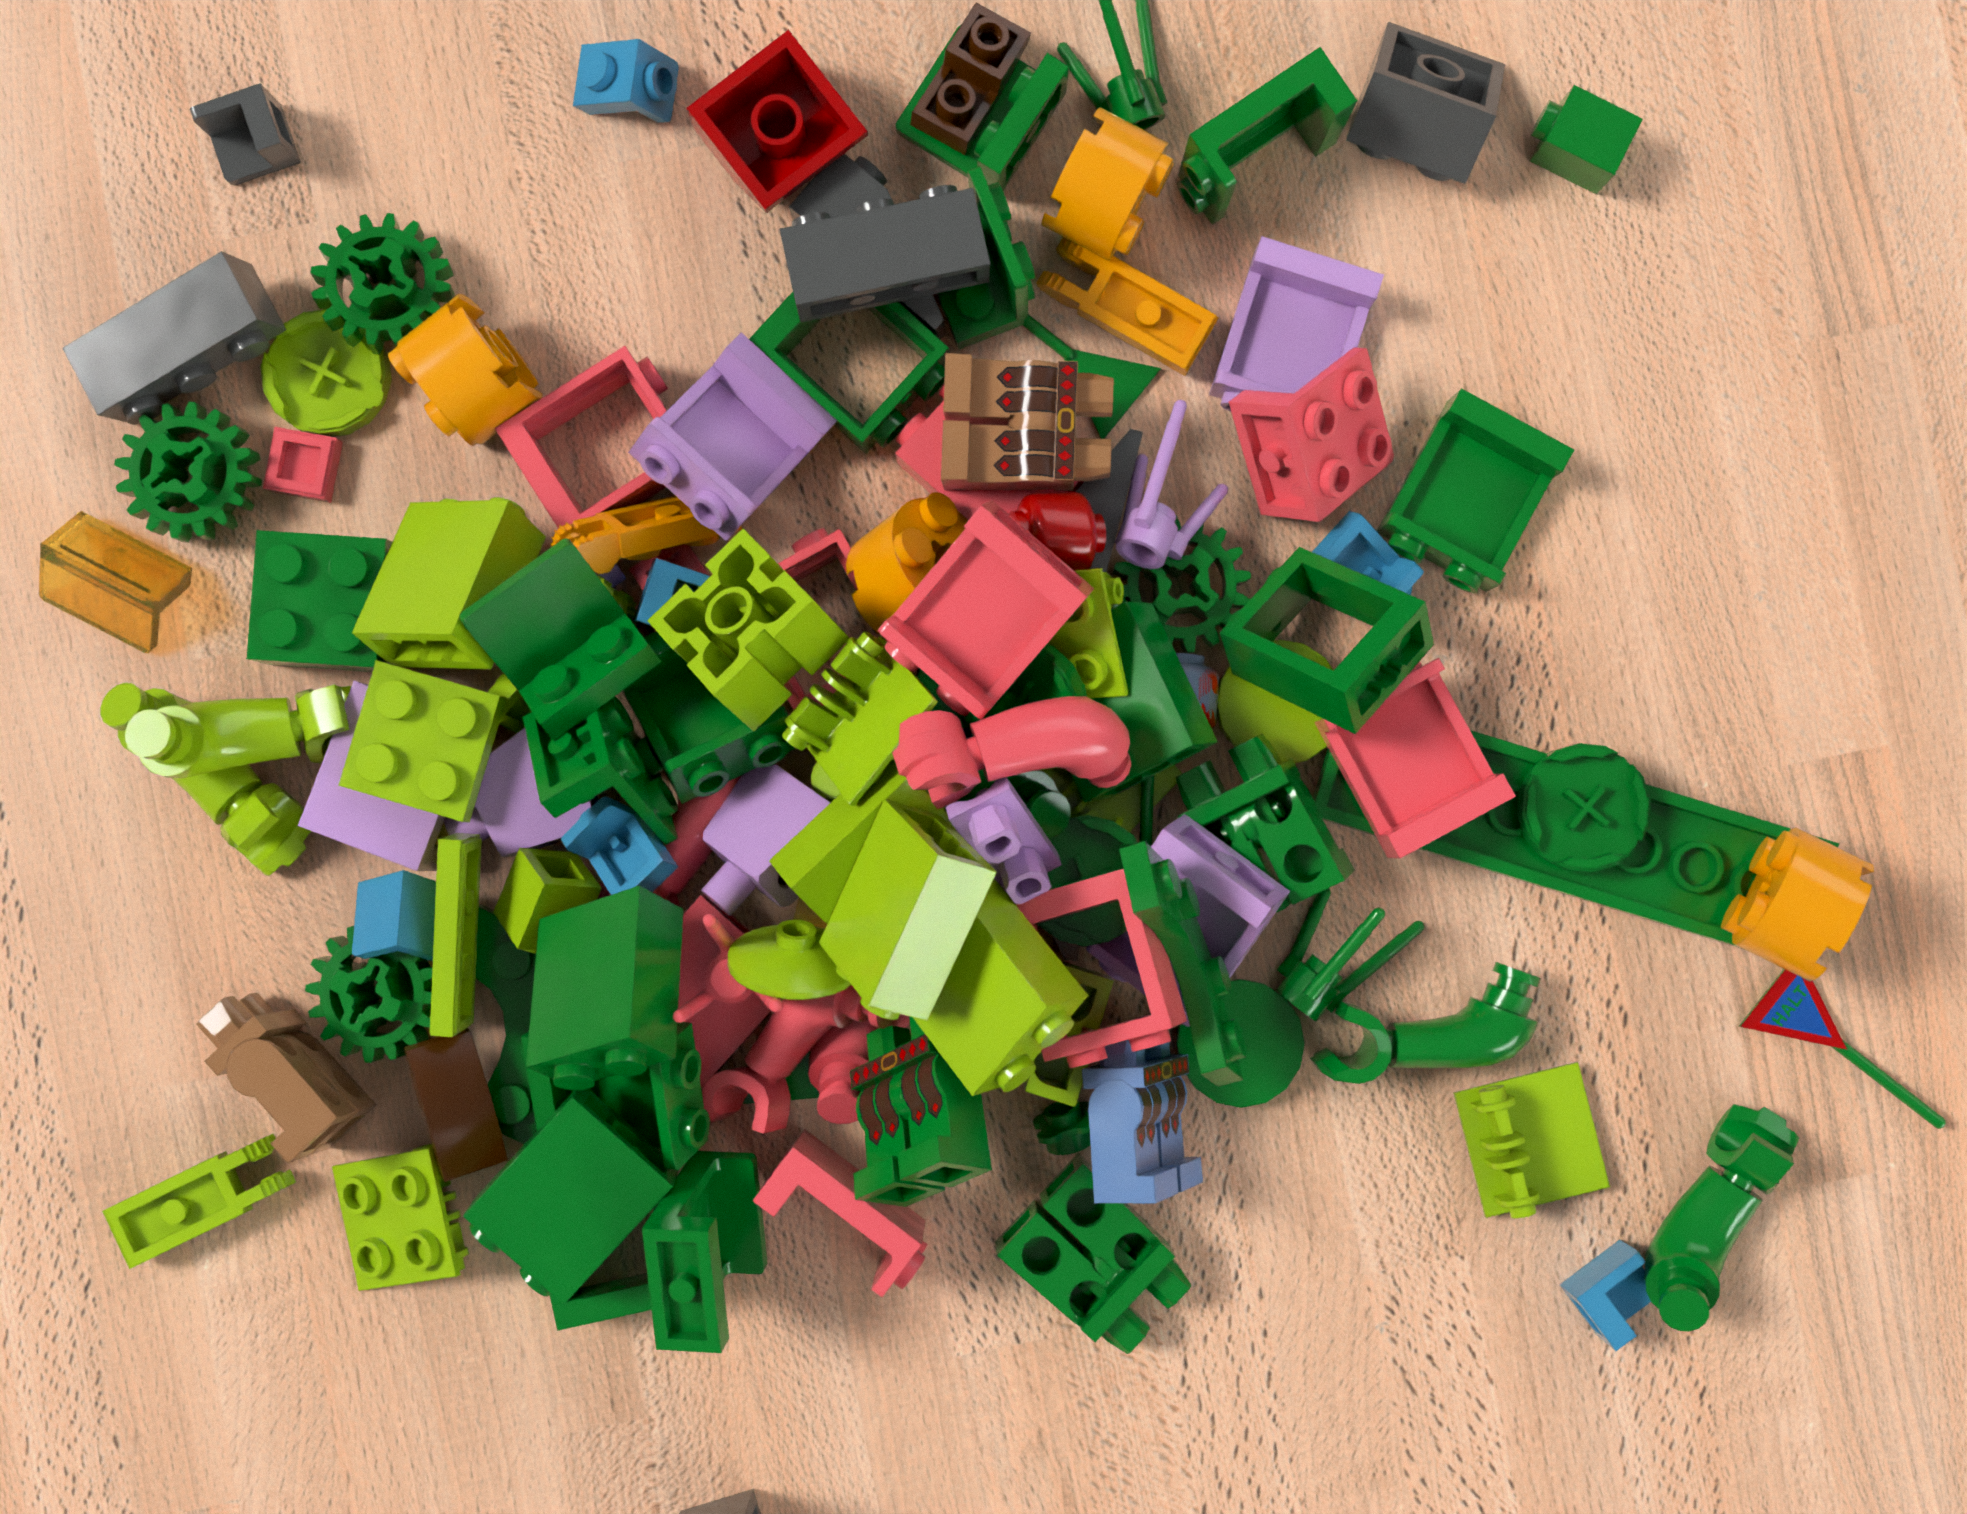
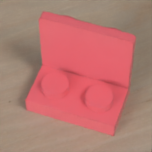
(1314, 444)

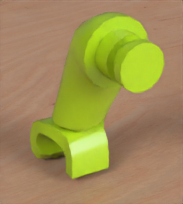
(236, 731)
(252, 816)

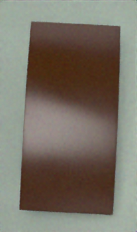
(970, 78)
(456, 1104)

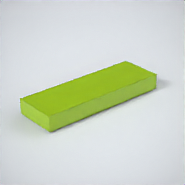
(455, 934)

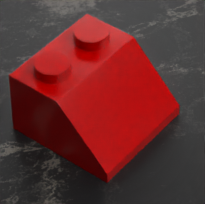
(775, 122)

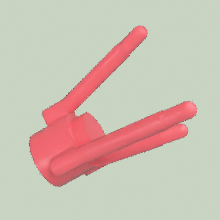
(719, 980)

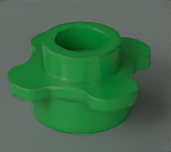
(1064, 1128)

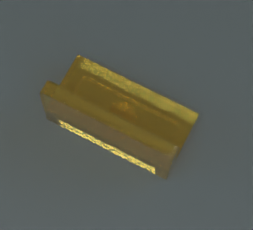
(110, 579)

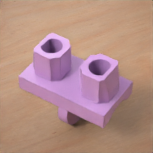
(1008, 839)

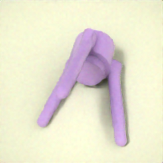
(1149, 526)

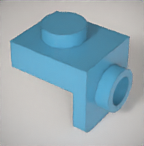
(626, 79)
(1362, 549)
(620, 847)

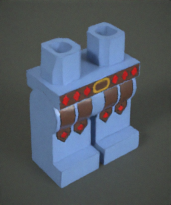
(1139, 1125)

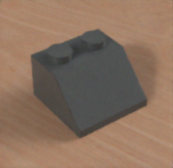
(1427, 104)

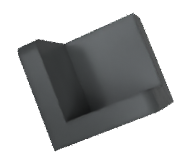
(247, 133)

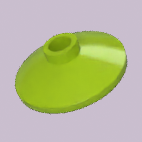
(785, 962)

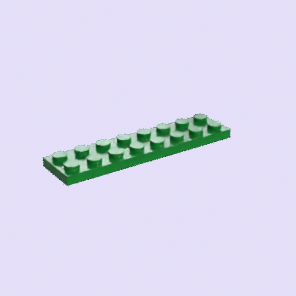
(1677, 876)

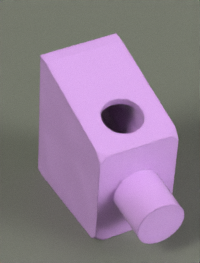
(510, 804)
(753, 826)

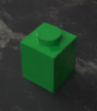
(1583, 138)

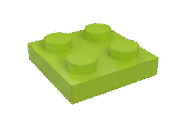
(422, 741)

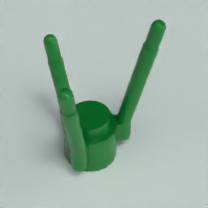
(1130, 94)
(1316, 985)

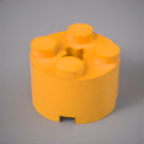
(1108, 184)
(465, 371)
(901, 553)
(1799, 902)

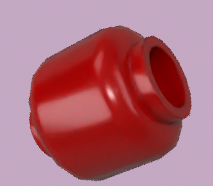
(1064, 526)

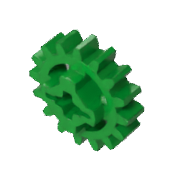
(380, 256)
(160, 474)
(1206, 601)
(353, 1005)

